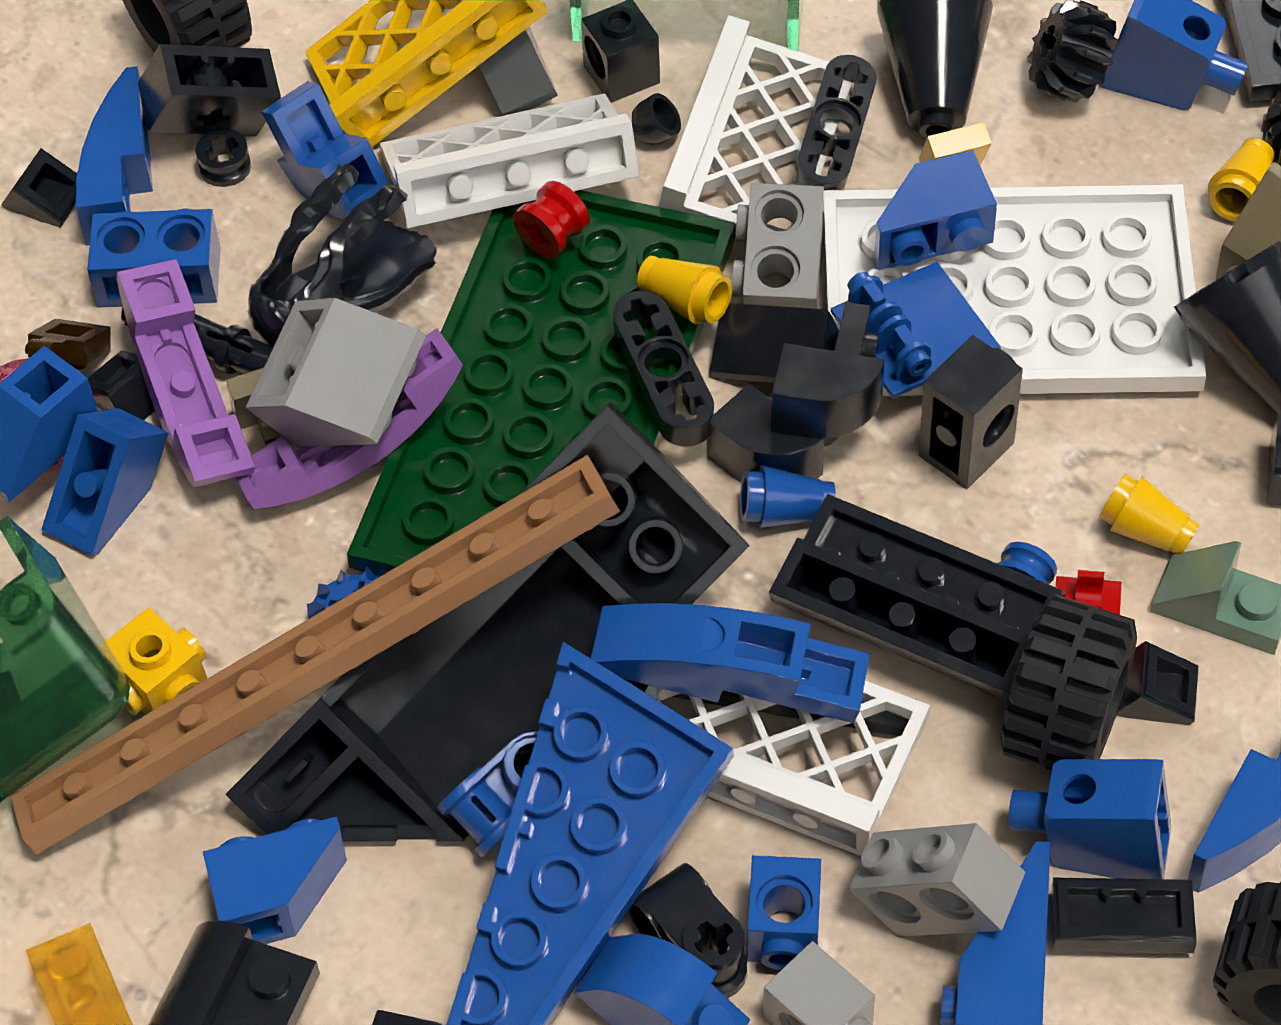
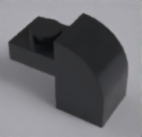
(827, 390)
(743, 440)

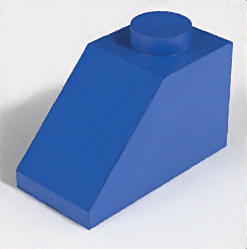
(103, 477)

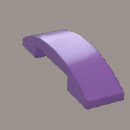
(179, 375)
(293, 475)

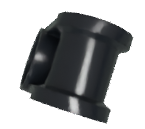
(691, 917)

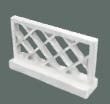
(714, 110)
(510, 159)
(799, 798)

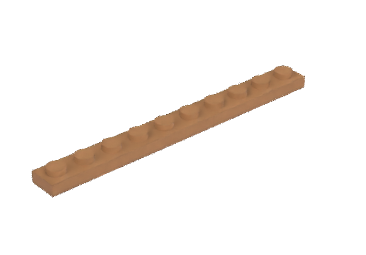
(312, 654)

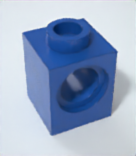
(782, 886)

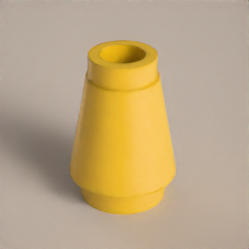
(1239, 178)
(688, 288)
(1148, 516)

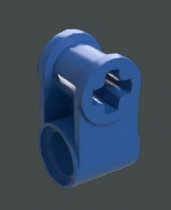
(488, 795)

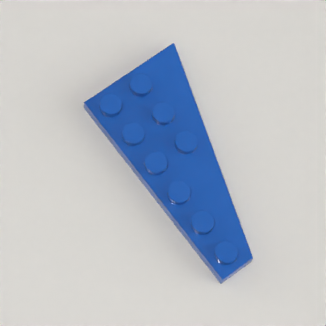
(585, 834)

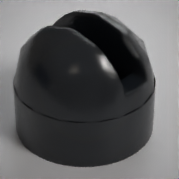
(655, 120)

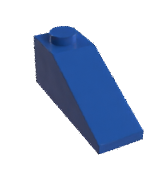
(1005, 969)

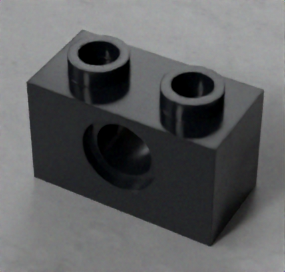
(970, 411)

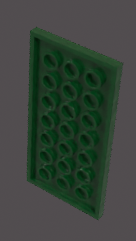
(532, 371)

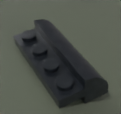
(912, 595)
(235, 981)

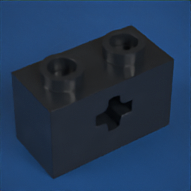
(207, 89)

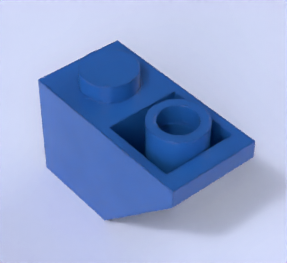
(936, 212)
(38, 418)
(276, 877)

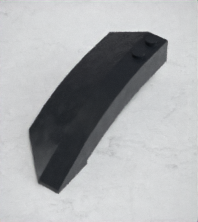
(466, 685)

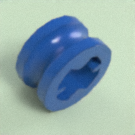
(1029, 561)

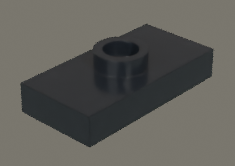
(1123, 915)

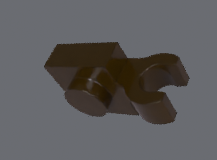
(71, 340)

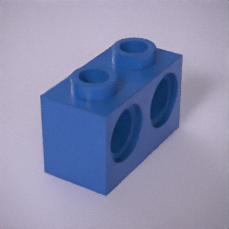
(152, 237)

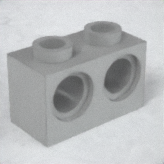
(786, 252)
(937, 880)

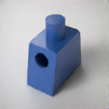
(1170, 52)
(1101, 816)

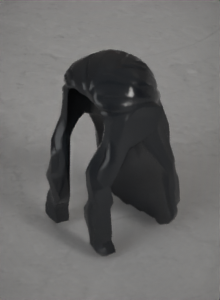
(359, 263)

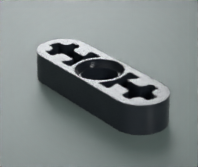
(850, 112)
(661, 391)

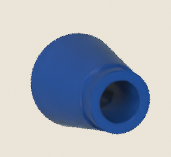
(781, 497)

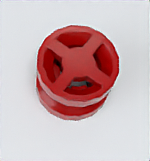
(551, 219)

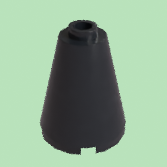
(935, 57)
(1242, 322)

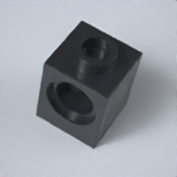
(620, 50)

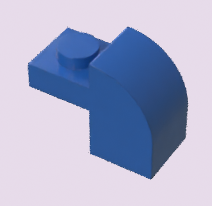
(316, 145)
(654, 983)

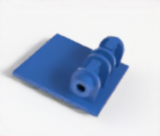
(918, 321)

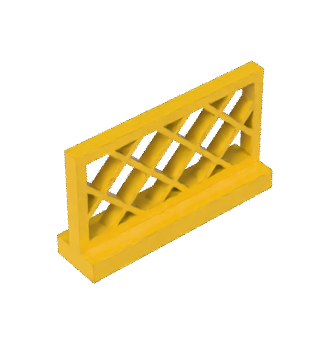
(423, 69)

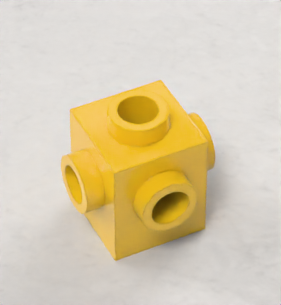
(156, 661)

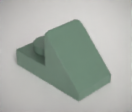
(1214, 596)

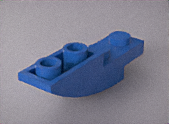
(732, 650)

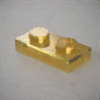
(77, 980)

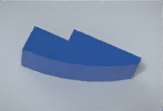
(114, 154)
(1243, 826)

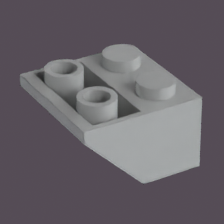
(335, 374)

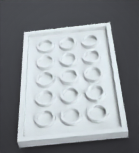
(1068, 287)

